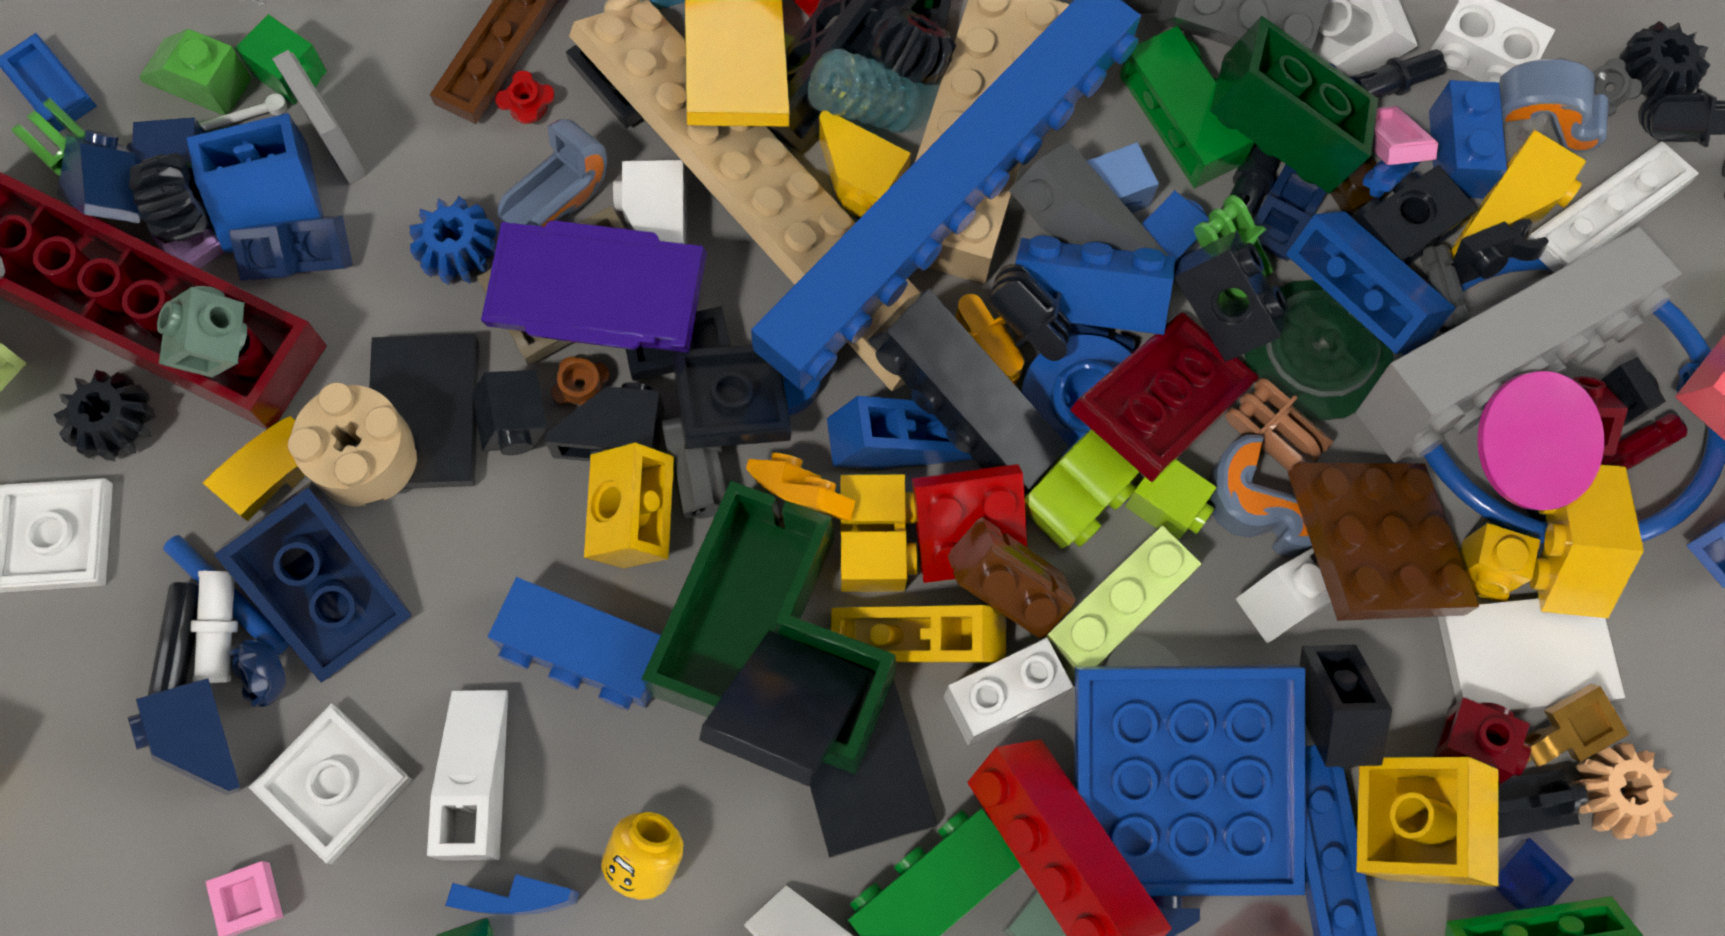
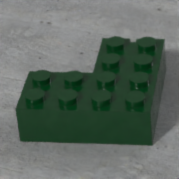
(738, 589)

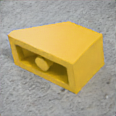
(859, 162)

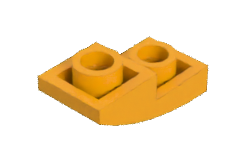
(787, 480)

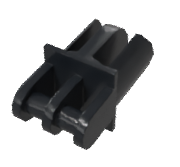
(1683, 117)
(1031, 311)

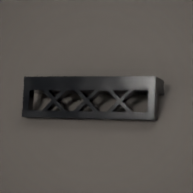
(849, 33)

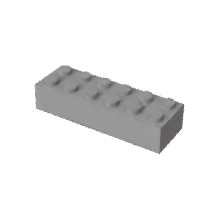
(1533, 331)

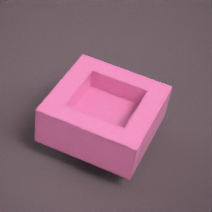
(244, 899)

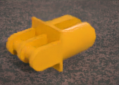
(990, 335)

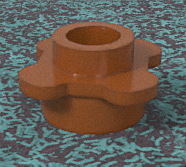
(574, 369)

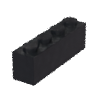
(965, 389)

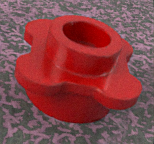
(526, 110)

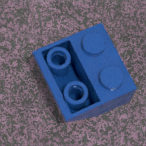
(254, 175)

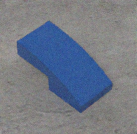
(525, 898)

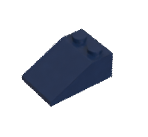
(314, 581)

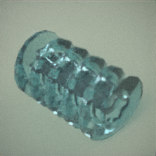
(863, 91)

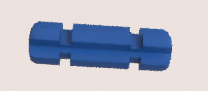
(1385, 177)

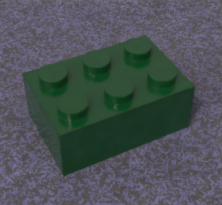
(1295, 106)

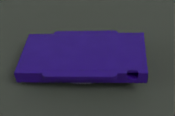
(594, 285)

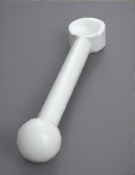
(274, 104)

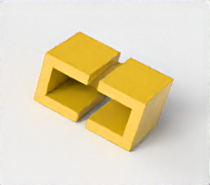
(875, 538)

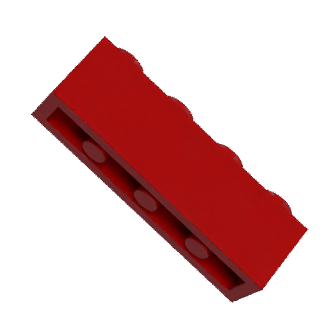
(1063, 845)

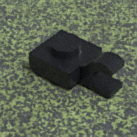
(1488, 250)

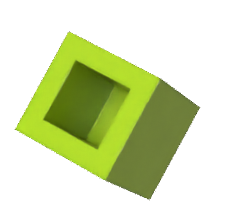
(1174, 500)

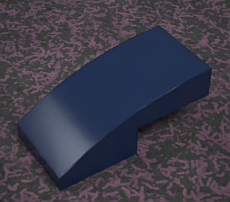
(1287, 212)
(291, 247)

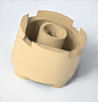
(326, 438)

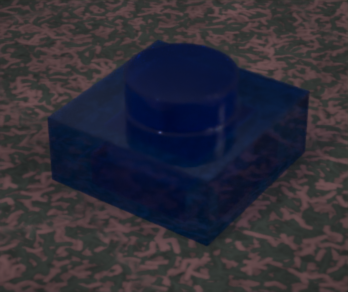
(1531, 877)

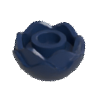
(259, 671)

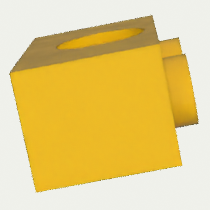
(629, 506)

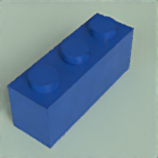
(1370, 281)
(1103, 283)
(574, 643)

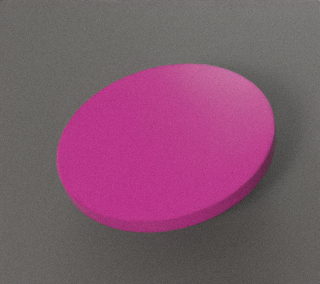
(1540, 440)

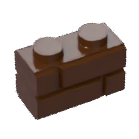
(1011, 578)

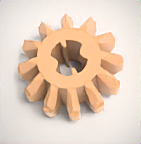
(1642, 803)

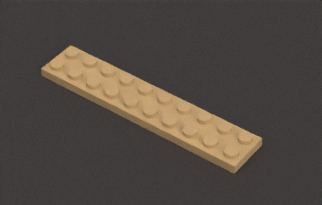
(737, 164)

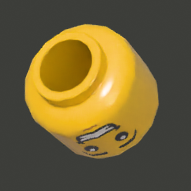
(642, 855)

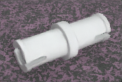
(214, 626)

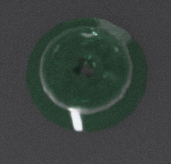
(1325, 381)

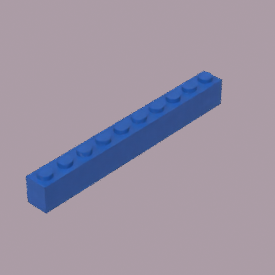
(943, 188)

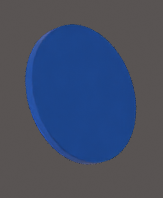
(1058, 384)

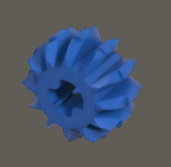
(453, 240)

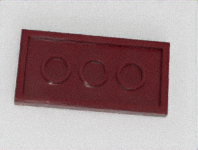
(1164, 396)

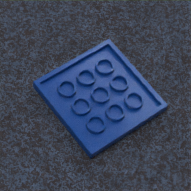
(1197, 774)

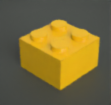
(1428, 821)

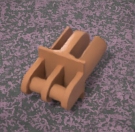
(1286, 435)

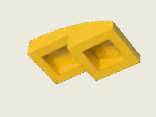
(257, 471)

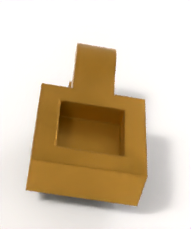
(1579, 725)

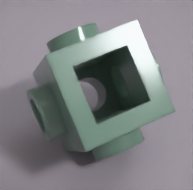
(201, 331)

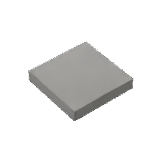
(319, 116)

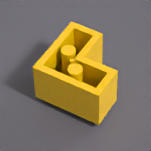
(1589, 549)

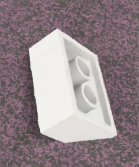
(1363, 34)

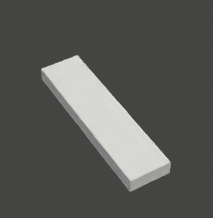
(1614, 206)

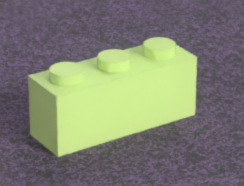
(1122, 602)

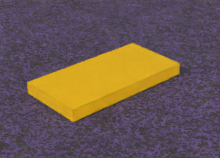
(736, 63)

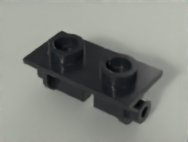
(1538, 803)

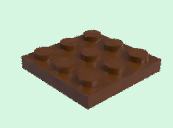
(1382, 541)

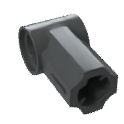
(697, 473)

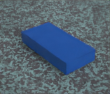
(42, 76)

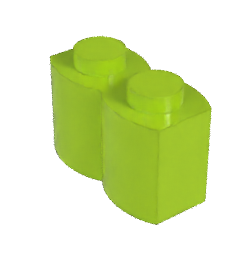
(1078, 490)

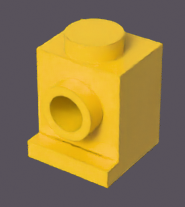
(1498, 561)

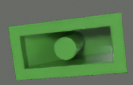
(198, 71)

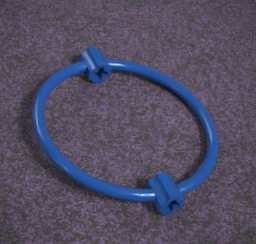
(1650, 527)

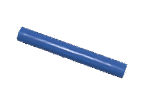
(243, 611)

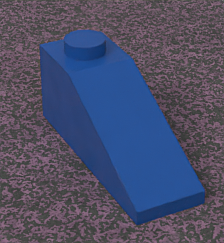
(888, 435)

